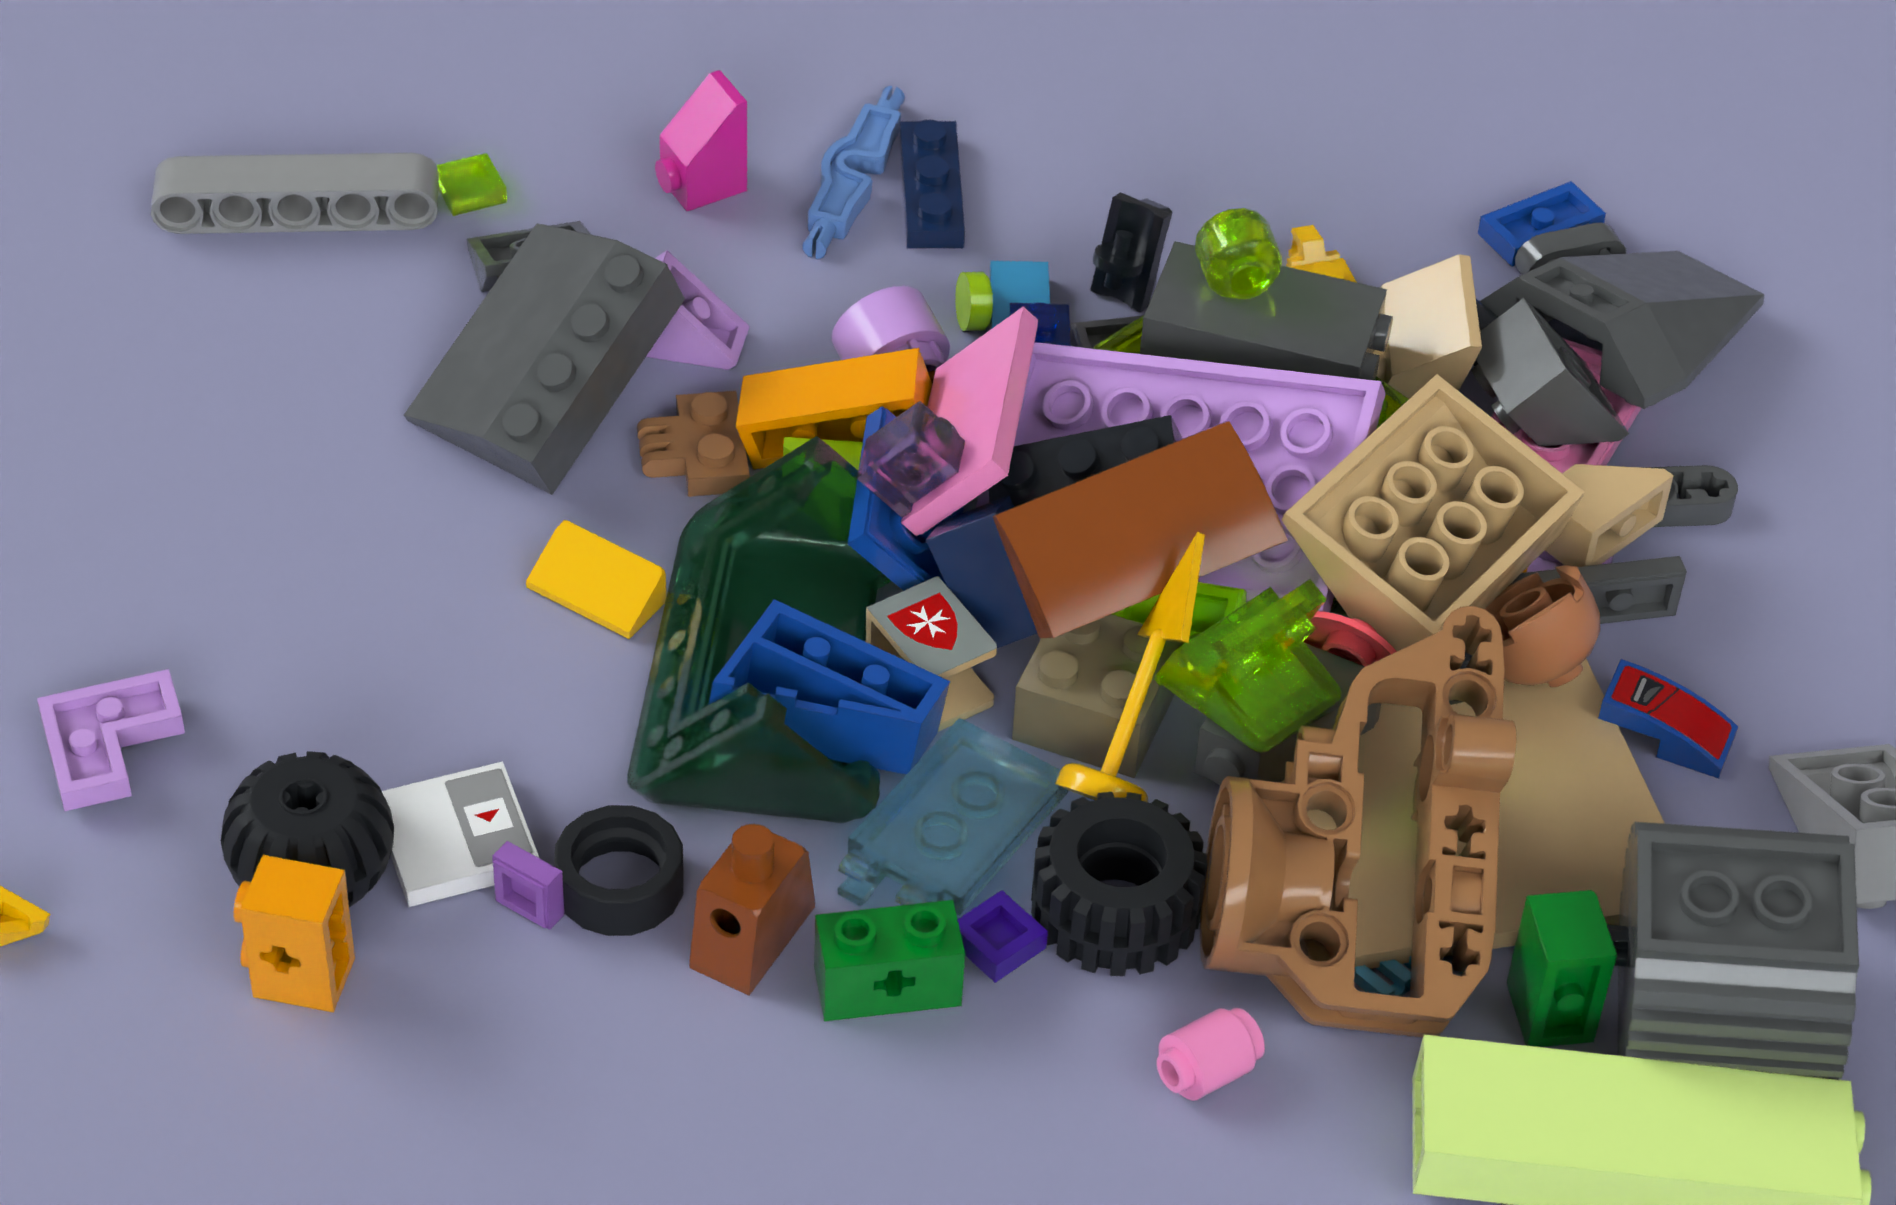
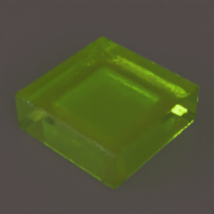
(471, 184)

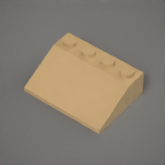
(1430, 515)

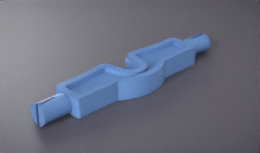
(843, 181)

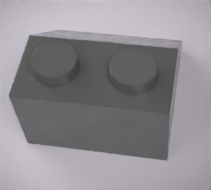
(1542, 382)

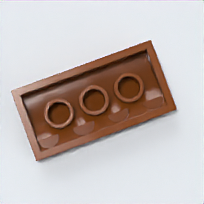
(1129, 526)

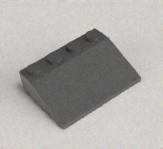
(548, 353)

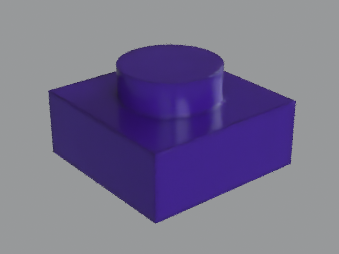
(1000, 936)

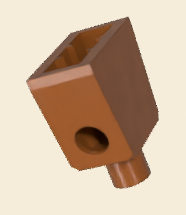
(765, 889)

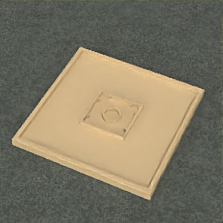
(1558, 821)

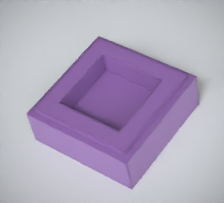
(528, 885)

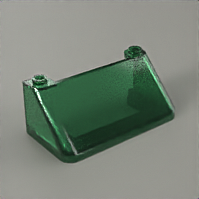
(756, 543)

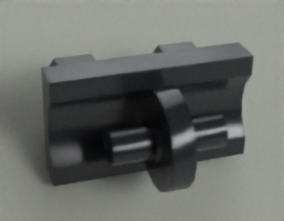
(1130, 250)

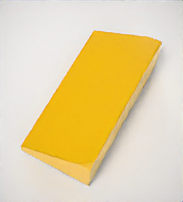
(598, 579)

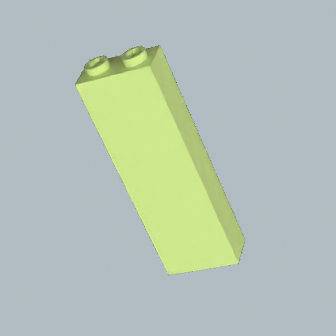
(1627, 1130)

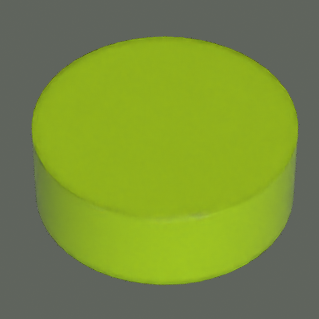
(973, 301)

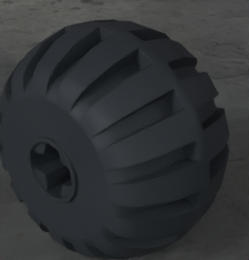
(312, 814)

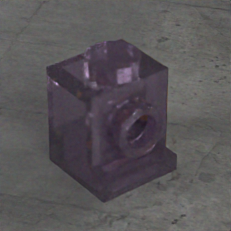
(910, 457)

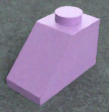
(702, 328)

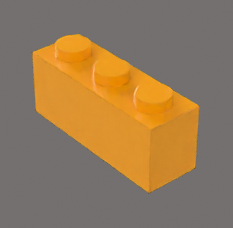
(826, 400)

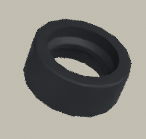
(620, 830)

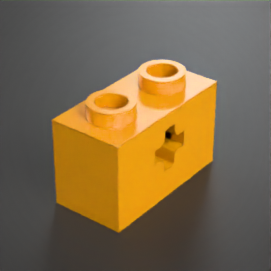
(296, 932)

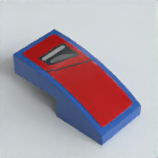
(1687, 725)

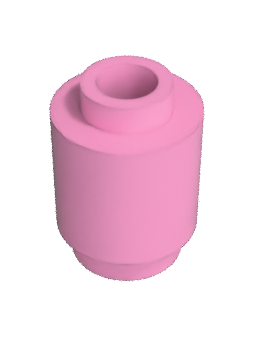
(1210, 1052)

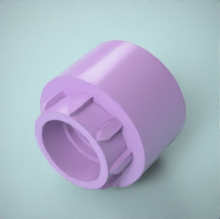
(891, 322)

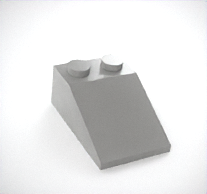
(1849, 796)

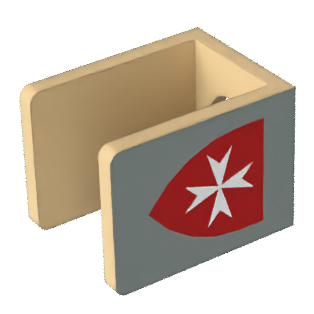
(939, 635)

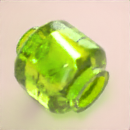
(1238, 253)

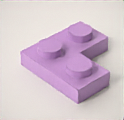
(93, 724)

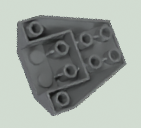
(1650, 310)

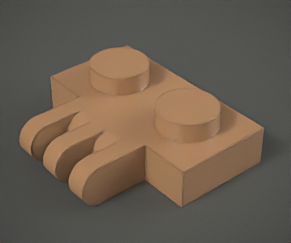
(696, 443)

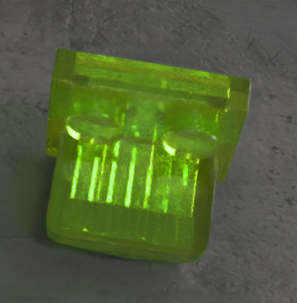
(1256, 670)

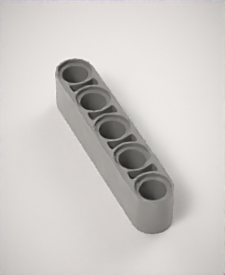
(295, 193)

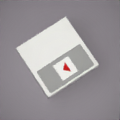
(452, 829)

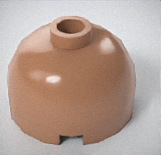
(1546, 627)

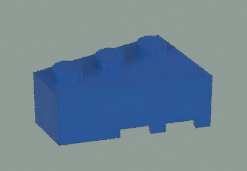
(838, 689)

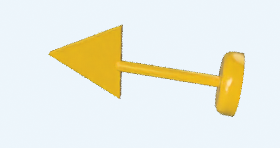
(1167, 621)

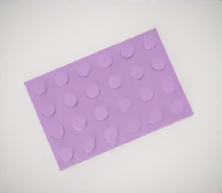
(1287, 420)

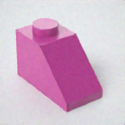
(705, 145)

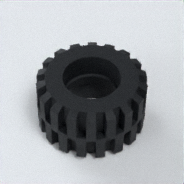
(1112, 923)

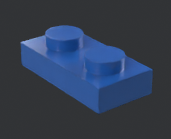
(1542, 213)

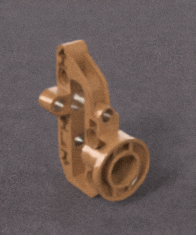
(1288, 881)

